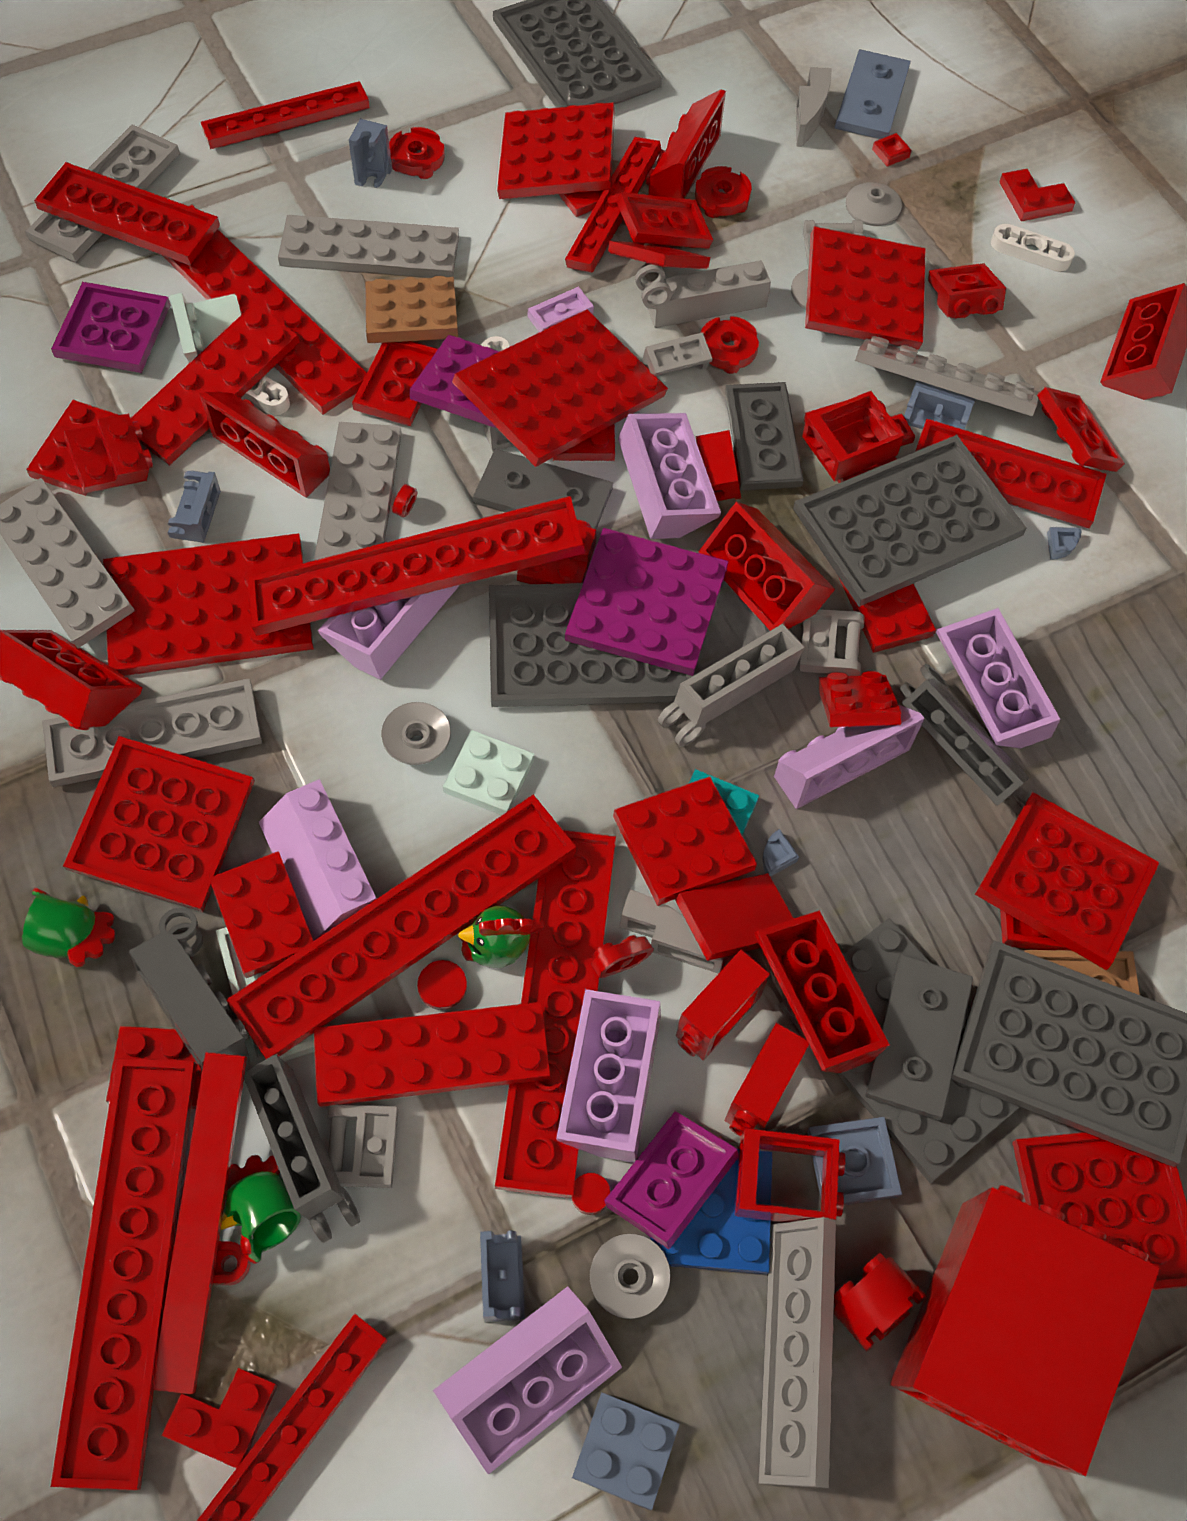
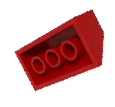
(688, 148)
(1149, 344)
(266, 442)
(766, 568)
(64, 677)
(822, 992)

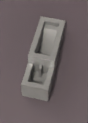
(811, 103)
(667, 929)

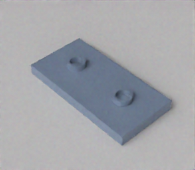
(872, 94)

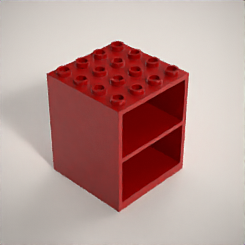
(1027, 1328)

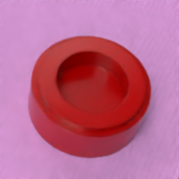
(404, 500)
(590, 1193)

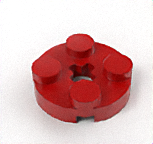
(417, 164)
(717, 203)
(735, 356)

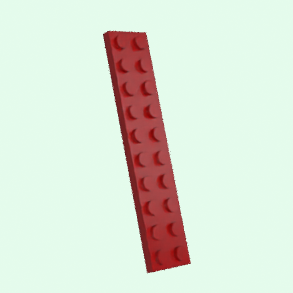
(314, 365)
(414, 565)
(400, 928)
(558, 970)
(125, 1277)

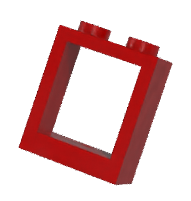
(829, 451)
(721, 1005)
(766, 1080)
(833, 1166)

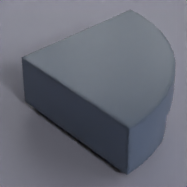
(1062, 541)
(778, 854)

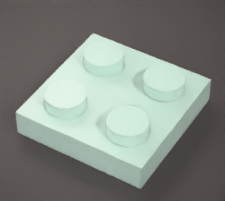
(488, 773)

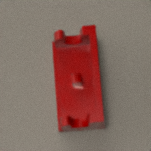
(720, 464)

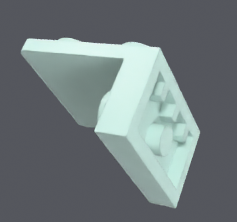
(203, 321)

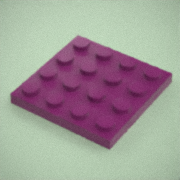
(647, 601)

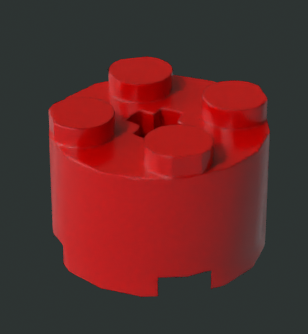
(877, 1301)

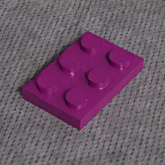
(671, 1179)

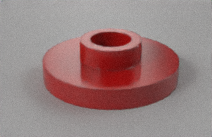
(442, 984)

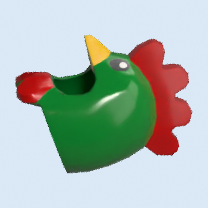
(66, 929)
(499, 935)
(260, 1205)

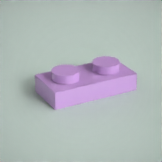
(559, 309)

